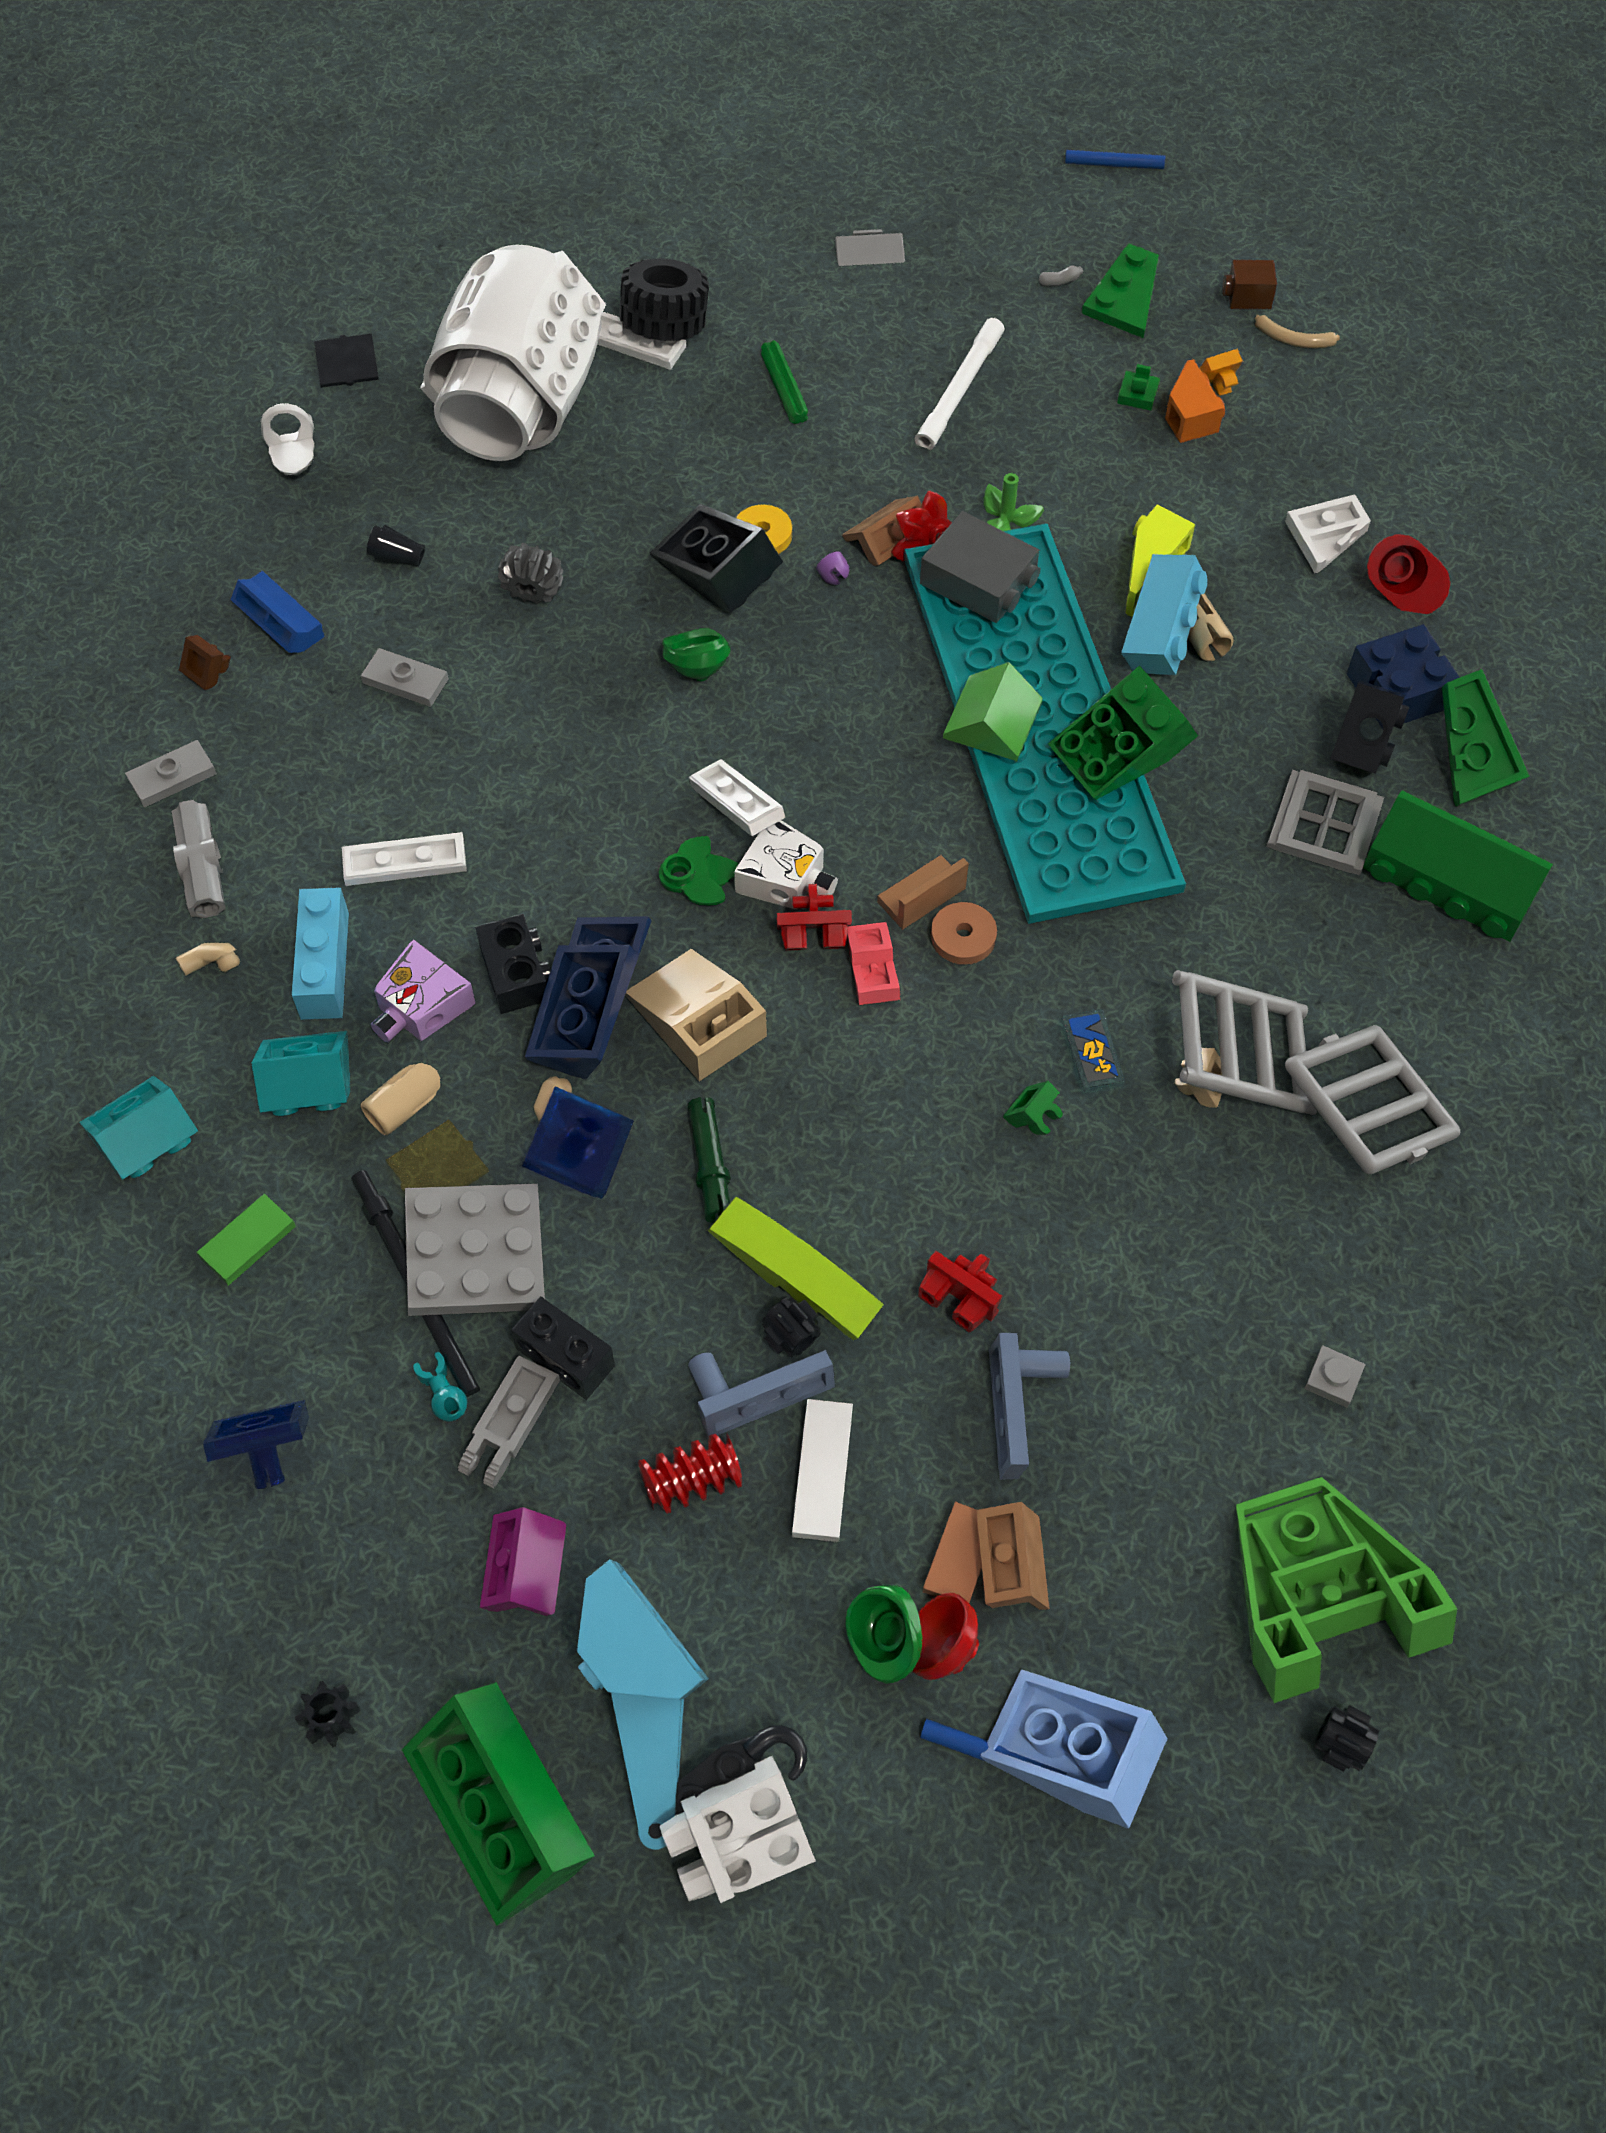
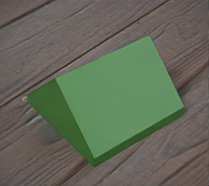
(995, 712)

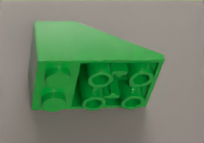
(1123, 735)

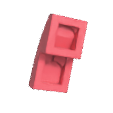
(873, 963)

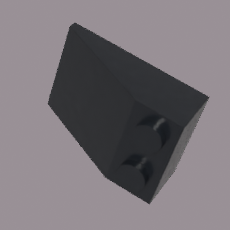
(718, 556)

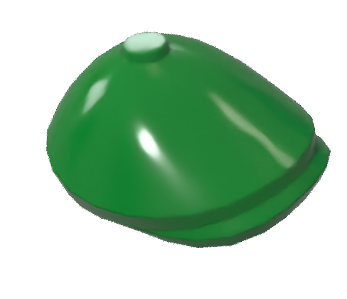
(696, 652)
(885, 1632)

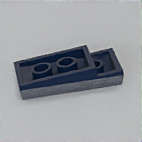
(586, 993)

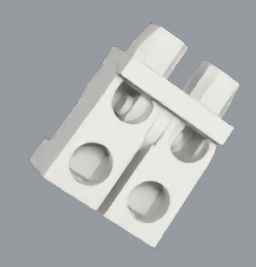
(743, 1834)

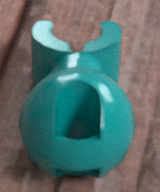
(445, 1397)

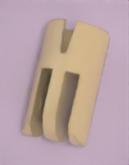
(1209, 630)
(401, 1097)

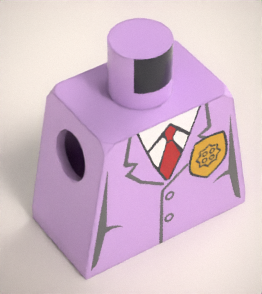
(419, 995)

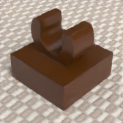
(202, 662)

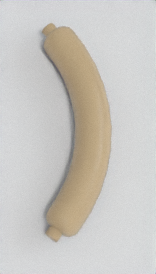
(1295, 338)

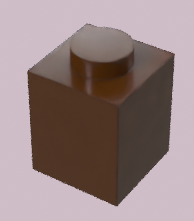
(1250, 284)

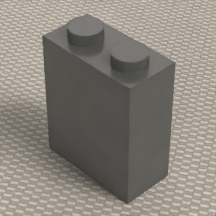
(980, 567)

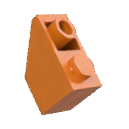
(1193, 405)

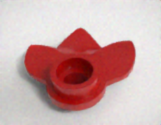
(922, 524)

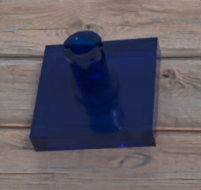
(577, 1143)
(258, 1435)

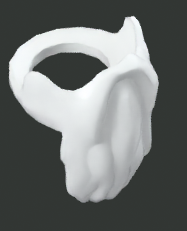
(292, 451)

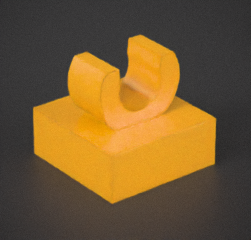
(1221, 370)

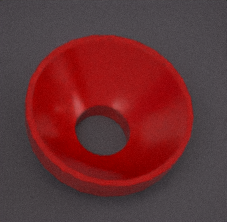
(948, 1636)

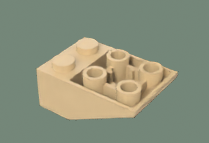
(700, 1012)

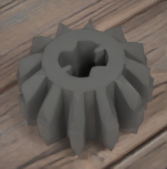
(530, 573)

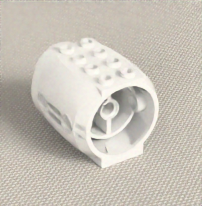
(512, 351)

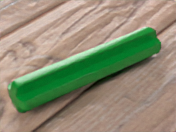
(784, 382)

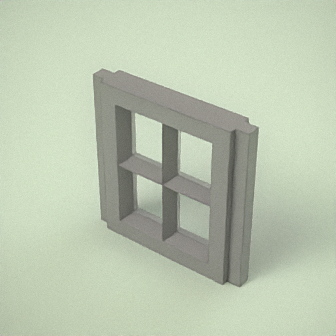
(1359, 832)

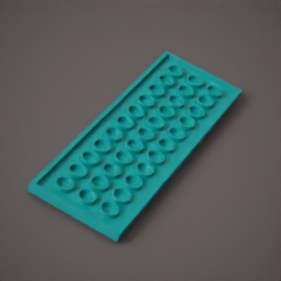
(1057, 839)

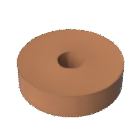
(963, 917)

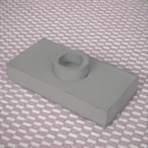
(404, 677)
(170, 773)

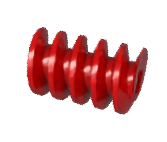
(690, 1472)

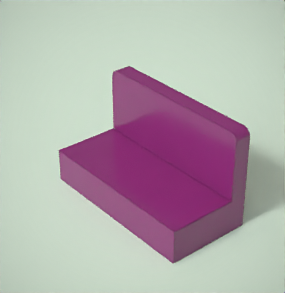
(523, 1562)

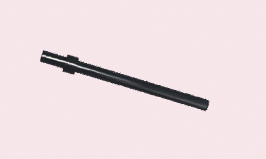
(379, 1214)

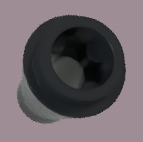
(394, 547)

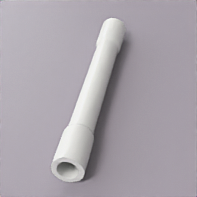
(937, 420)

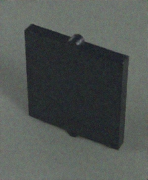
(346, 360)

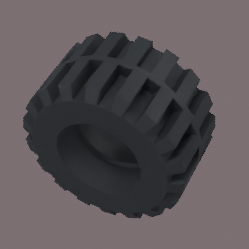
(663, 299)

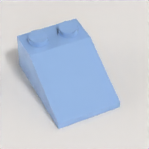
(1094, 1738)

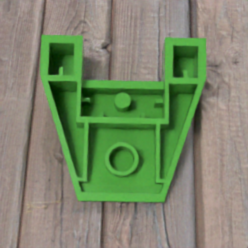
(1326, 1572)

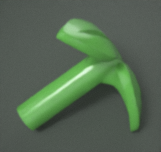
(1003, 505)

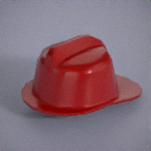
(1421, 575)

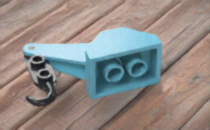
(649, 1675)

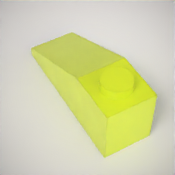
(1157, 533)

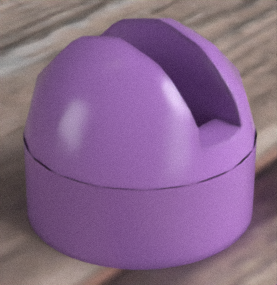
(833, 562)

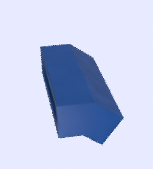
(277, 613)

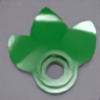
(703, 872)

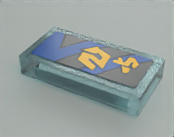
(1092, 1051)

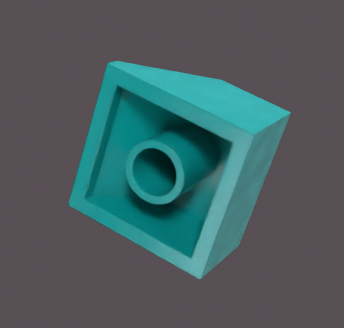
(302, 1073)
(140, 1128)

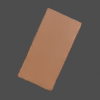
(957, 1557)

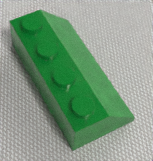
(1456, 866)
(496, 1801)

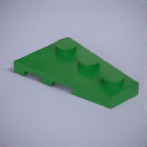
(1125, 291)
(1478, 740)

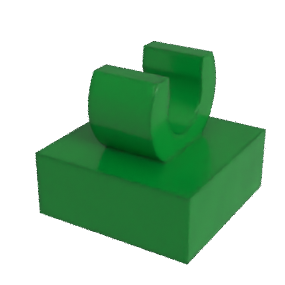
(1139, 388)
(1031, 1105)

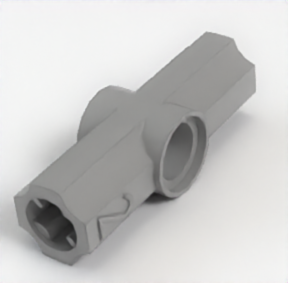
(198, 859)

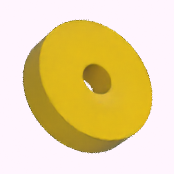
(770, 519)

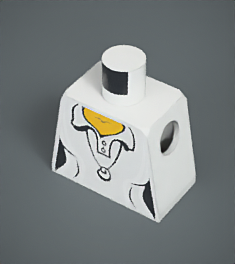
(782, 866)

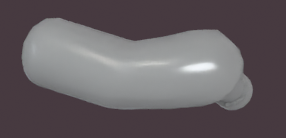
(1060, 278)

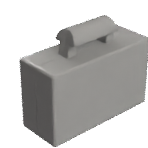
(869, 248)

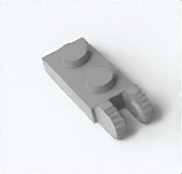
(509, 1417)

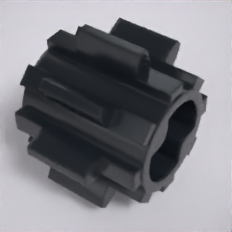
(791, 1326)
(339, 1724)
(1346, 1738)

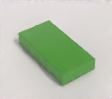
(246, 1239)

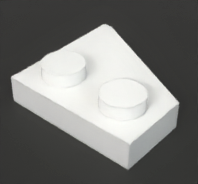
(1327, 529)

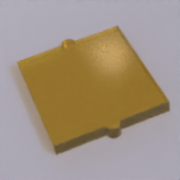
(438, 1160)

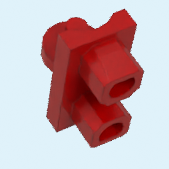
(833, 923)
(966, 1282)

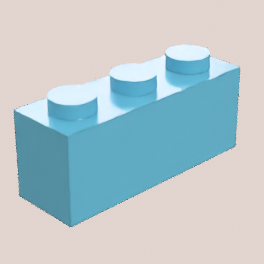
(1165, 614)
(320, 953)

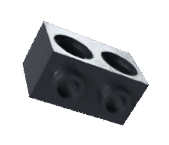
(512, 964)
(563, 1347)

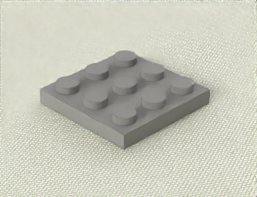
(473, 1249)

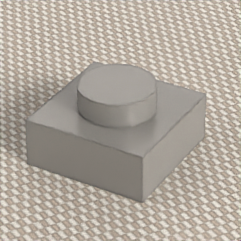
(1334, 1376)

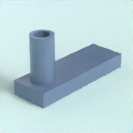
(1006, 1369)
(730, 1408)

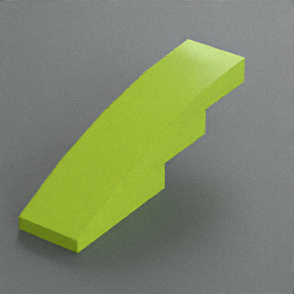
(796, 1267)

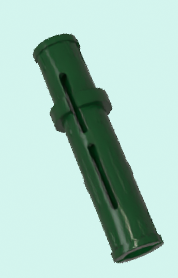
(712, 1174)

